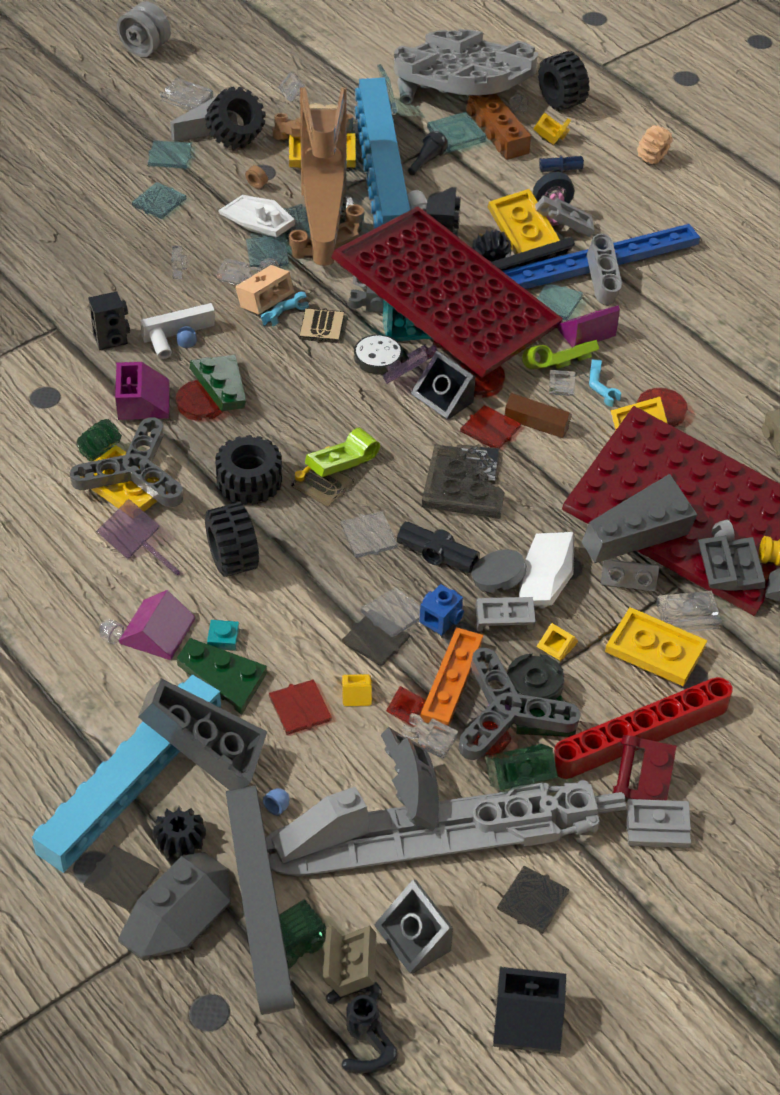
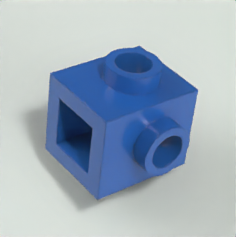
(441, 609)

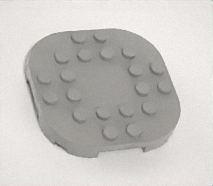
(465, 63)

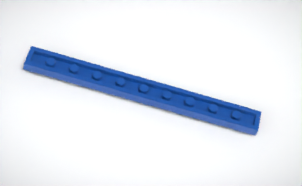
(626, 251)

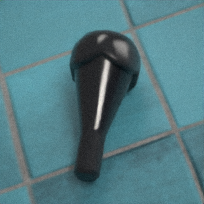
(434, 144)

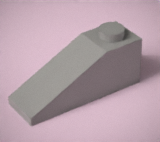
(194, 124)
(324, 825)

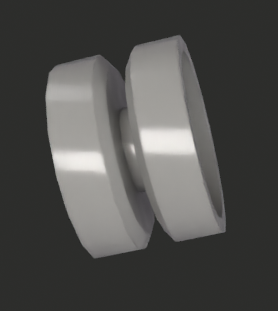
(143, 29)

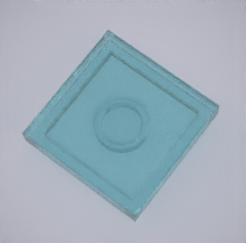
(459, 131)

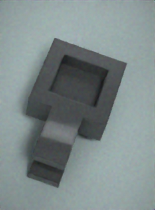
(369, 298)

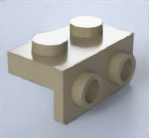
(349, 960)

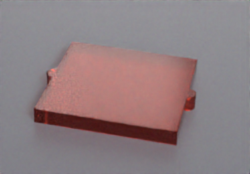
(490, 427)
(300, 707)

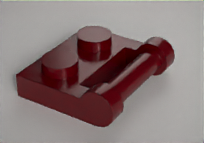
(655, 769)

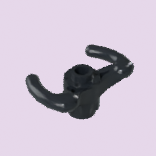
(363, 1024)

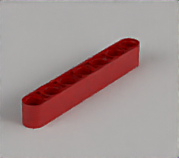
(649, 722)

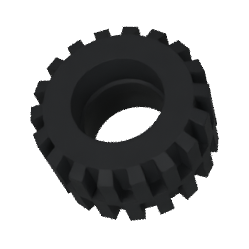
(563, 80)
(246, 107)
(248, 469)
(232, 539)

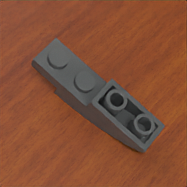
(415, 779)

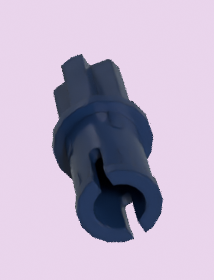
(561, 163)

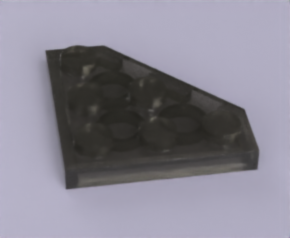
(460, 486)

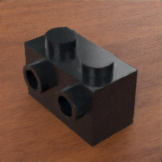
(109, 320)

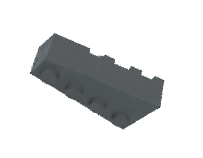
(640, 521)
(204, 733)

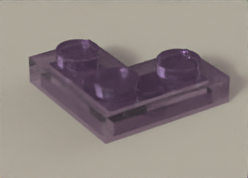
(416, 358)

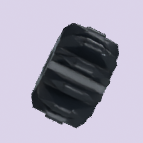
(493, 245)
(179, 832)

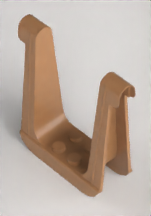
(323, 172)

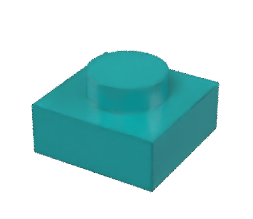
(223, 634)

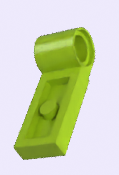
(559, 358)
(356, 450)

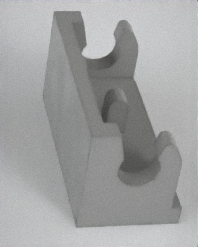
(505, 612)

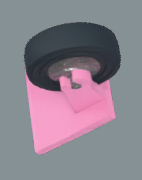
(554, 186)

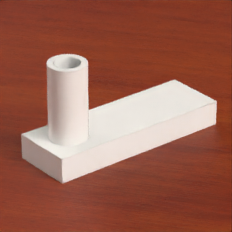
(167, 325)

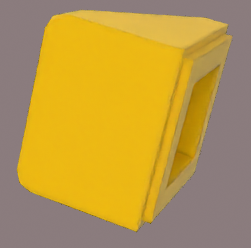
(557, 642)
(357, 690)

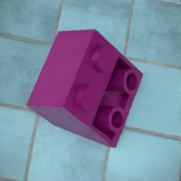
(141, 392)

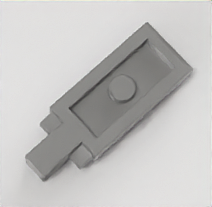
(566, 214)

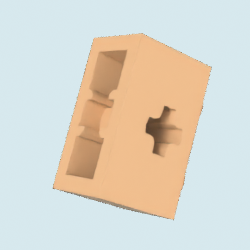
(264, 289)

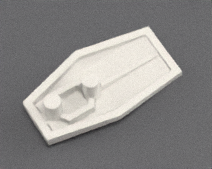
(258, 215)
(548, 567)

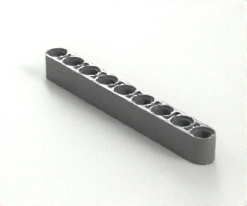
(259, 902)

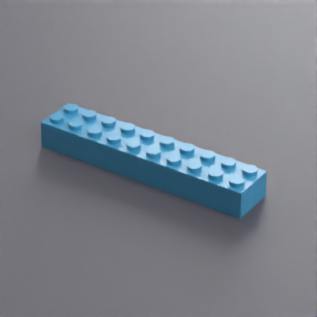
(380, 151)

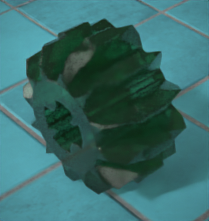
(98, 439)

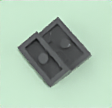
(731, 563)

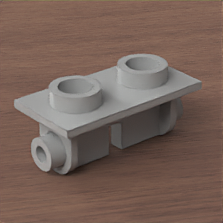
(629, 575)

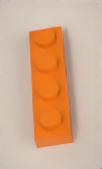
(451, 677)

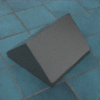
(415, 928)

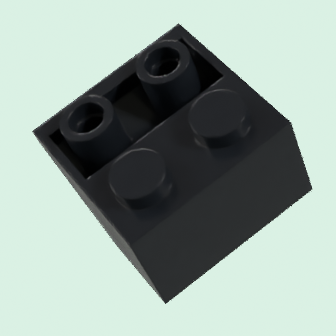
(445, 209)
(529, 1010)

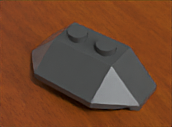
(177, 907)

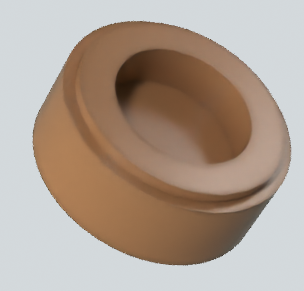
(256, 177)

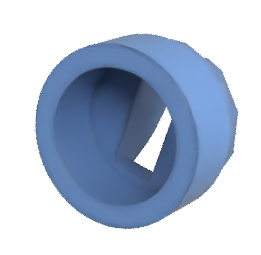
(186, 337)
(276, 801)

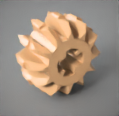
(654, 144)

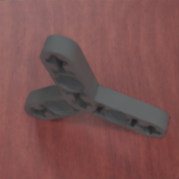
(127, 468)
(503, 718)

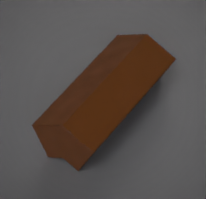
(538, 415)

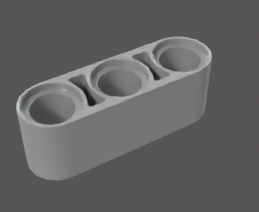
(604, 269)

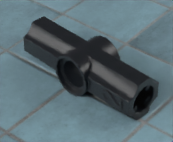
(437, 547)

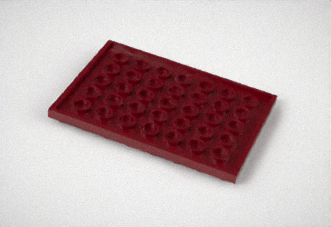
(448, 290)
(713, 483)

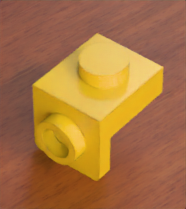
(551, 129)

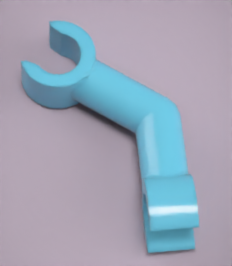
(282, 306)
(599, 387)

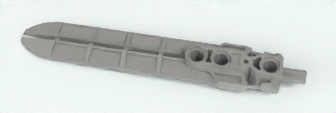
(463, 827)

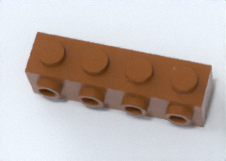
(499, 125)

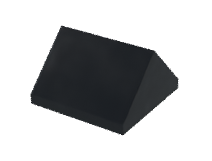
(445, 386)

